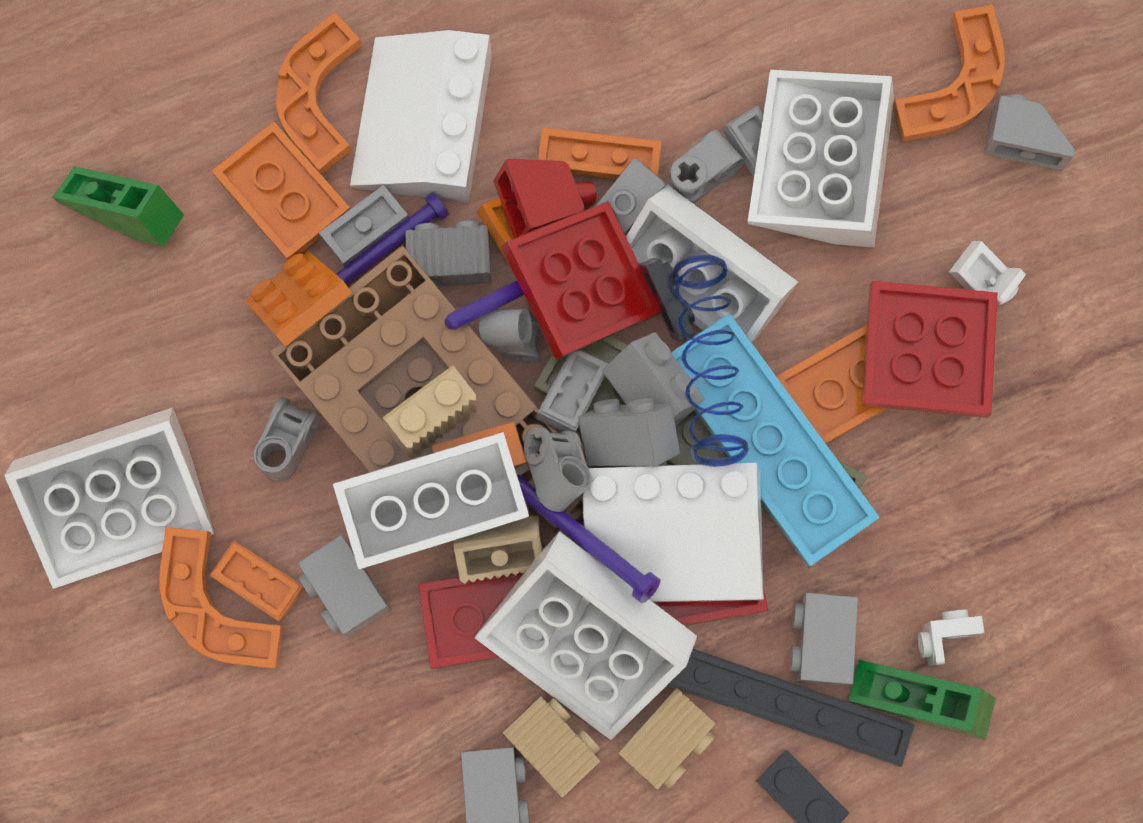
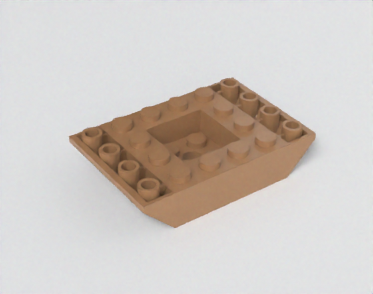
(383, 345)

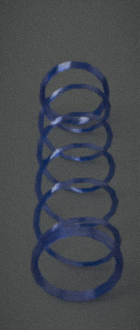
(713, 260)

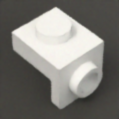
(983, 271)
(954, 625)

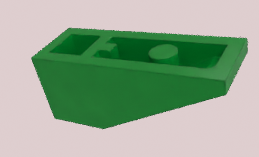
(122, 204)
(923, 699)

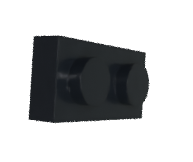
(662, 283)
(800, 792)

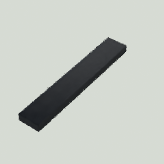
(795, 707)

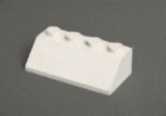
(677, 228)
(430, 500)

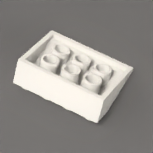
(423, 114)
(822, 156)
(108, 496)
(684, 525)
(586, 637)

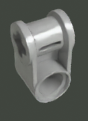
(707, 163)
(511, 334)
(288, 431)
(559, 467)

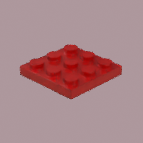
(581, 279)
(930, 349)

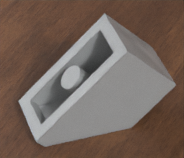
(1026, 134)

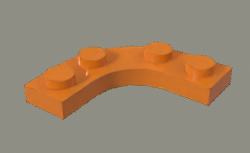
(299, 87)
(971, 92)
(194, 614)

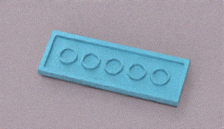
(799, 474)

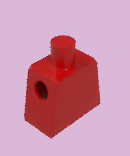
(540, 193)

